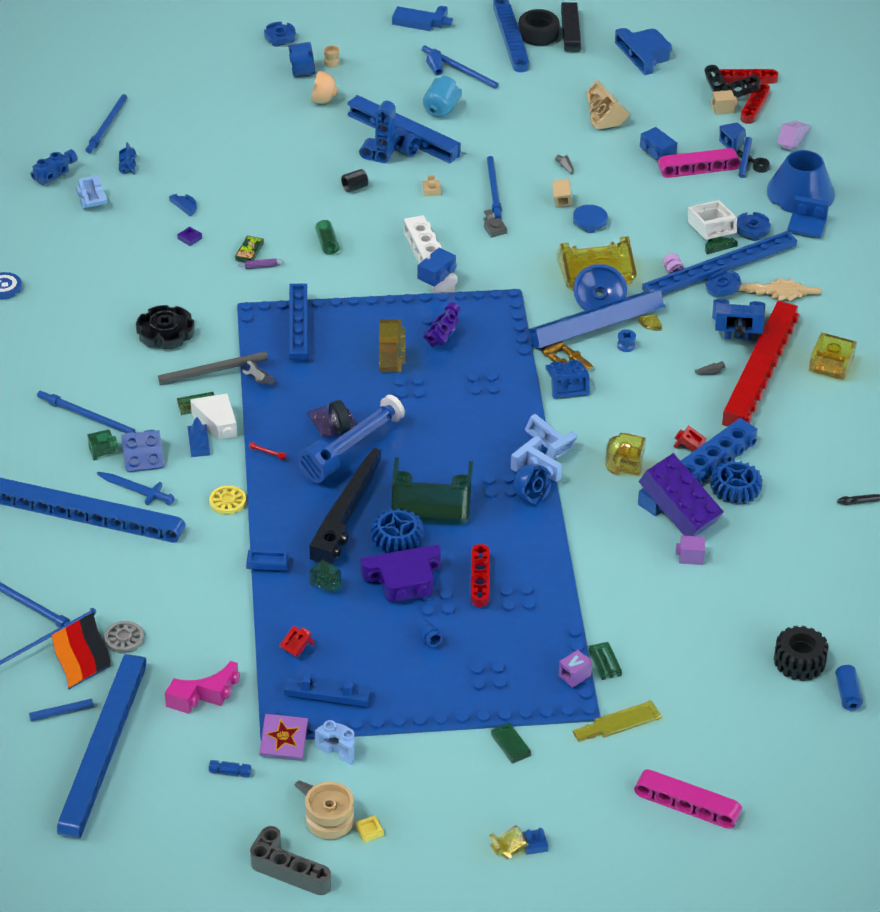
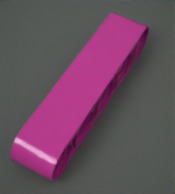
(698, 162)
(688, 798)

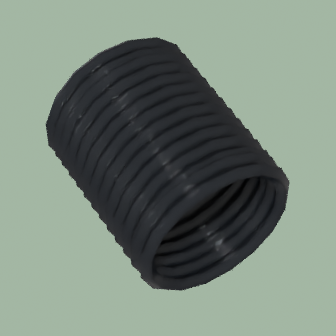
(354, 180)

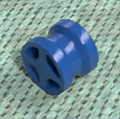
(626, 340)

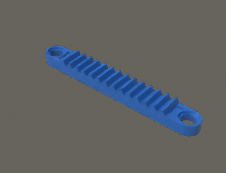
(511, 35)

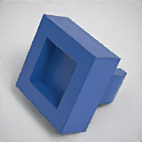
(536, 841)

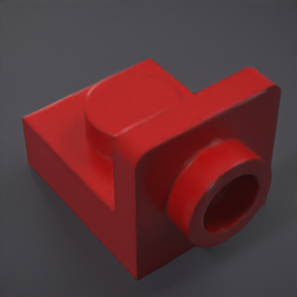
(689, 438)
(296, 641)

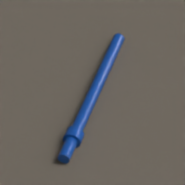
(455, 64)
(95, 140)
(496, 206)
(56, 400)
(59, 620)

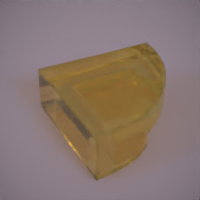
(651, 322)

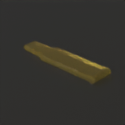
(619, 721)

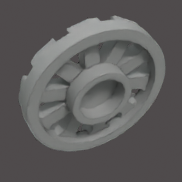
(124, 636)

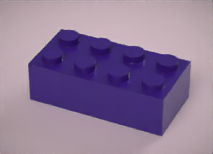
(681, 496)

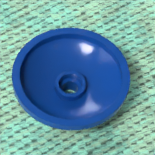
(599, 279)

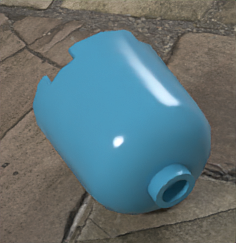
(441, 96)

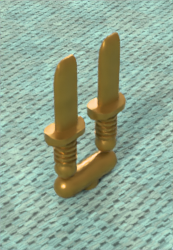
(573, 355)

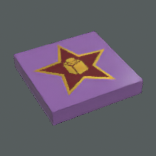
(283, 737)

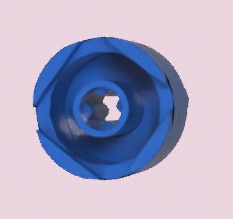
(302, 59)

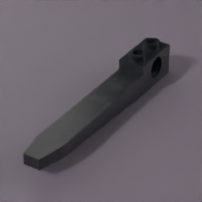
(333, 531)

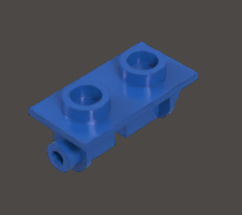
(127, 159)

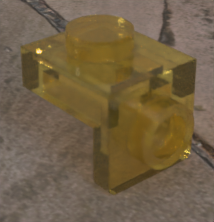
(509, 842)

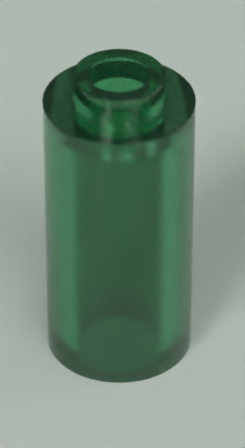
(327, 237)

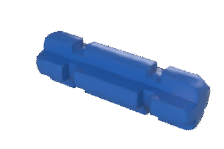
(230, 768)

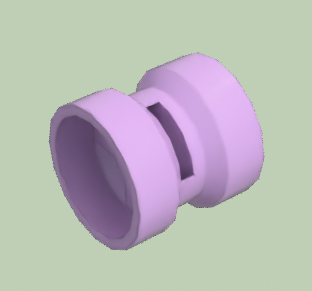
(672, 263)

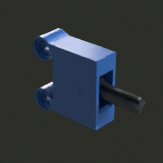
(738, 318)

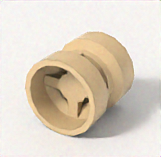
(331, 56)

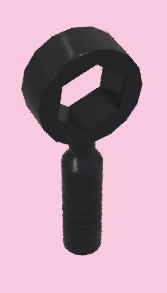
(757, 162)

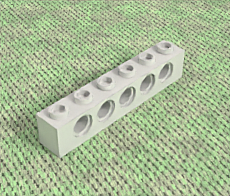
(423, 243)

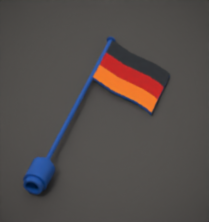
(76, 648)

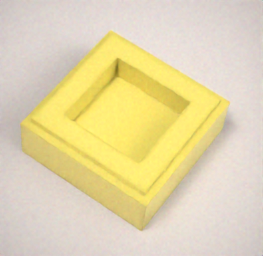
(369, 829)

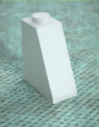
(216, 414)

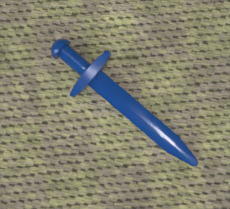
(151, 493)

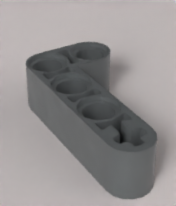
(287, 867)

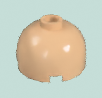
(324, 88)

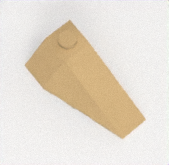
(605, 108)

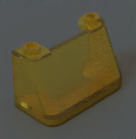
(615, 255)

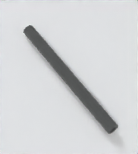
(213, 367)

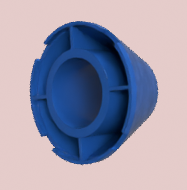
(802, 175)

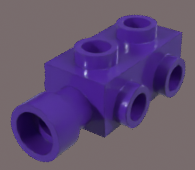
(443, 325)

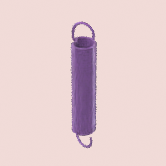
(261, 263)

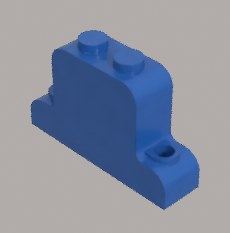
(643, 48)

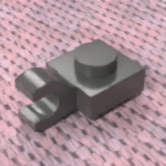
(493, 226)
(260, 375)

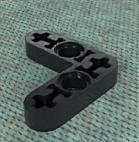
(750, 88)

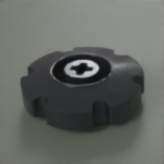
(165, 327)

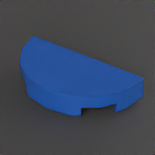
(185, 203)

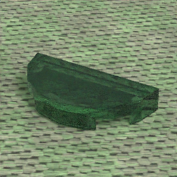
(719, 244)

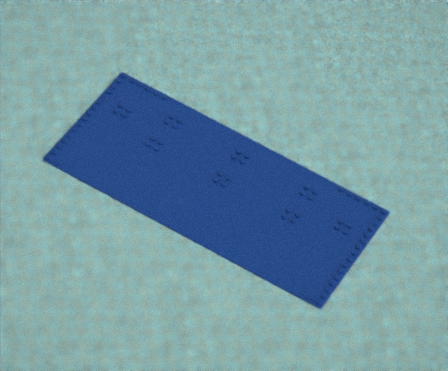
(459, 407)

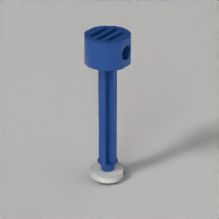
(322, 459)

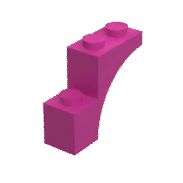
(185, 694)

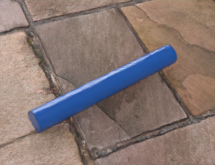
(745, 157)
(61, 709)

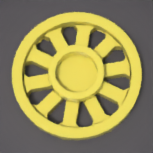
(227, 500)

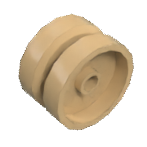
(329, 810)

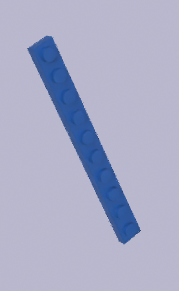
(720, 263)

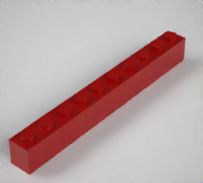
(761, 363)

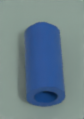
(849, 687)

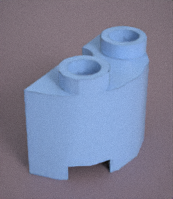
(91, 192)
(337, 738)

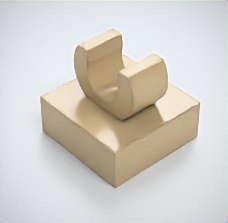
(431, 186)

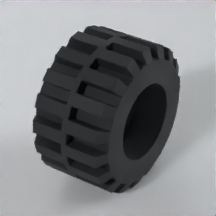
(801, 653)

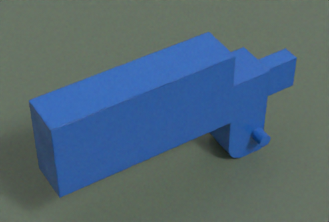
(421, 19)

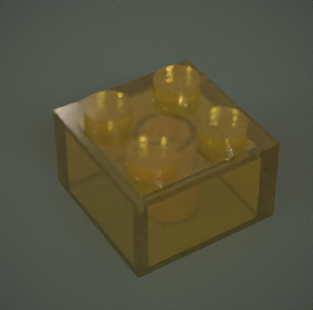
(391, 345)
(832, 356)

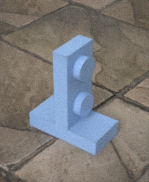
(551, 439)
(531, 454)

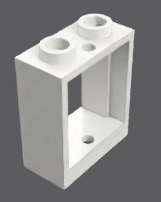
(723, 224)

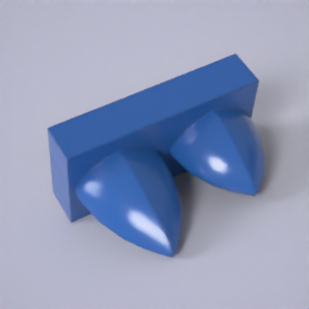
(198, 439)

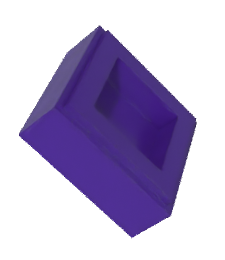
(189, 236)

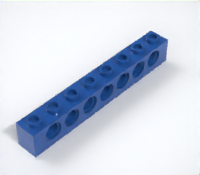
(702, 461)

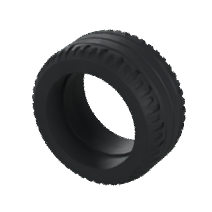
(539, 27)

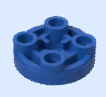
(590, 217)

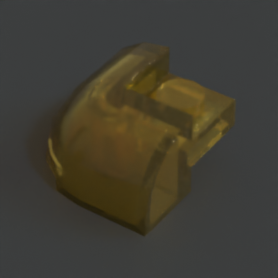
(625, 454)

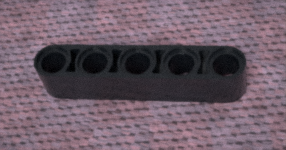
(570, 26)

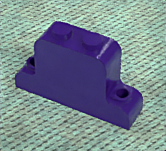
(403, 573)

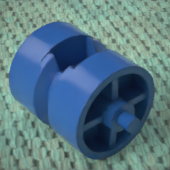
(406, 142)

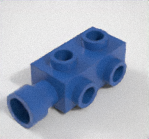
(53, 166)

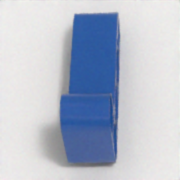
(382, 146)

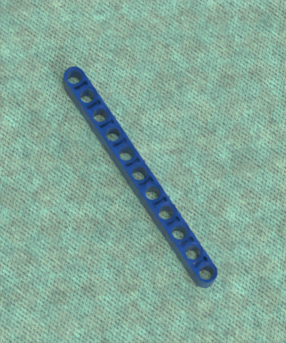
(91, 511)
(101, 747)

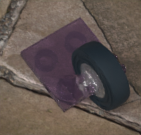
(332, 419)

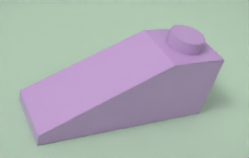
(792, 134)

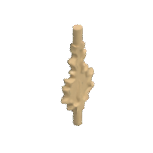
(780, 289)

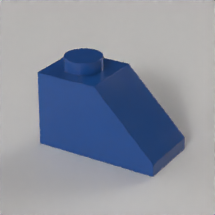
(732, 135)

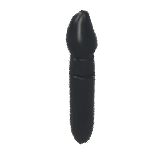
(859, 499)

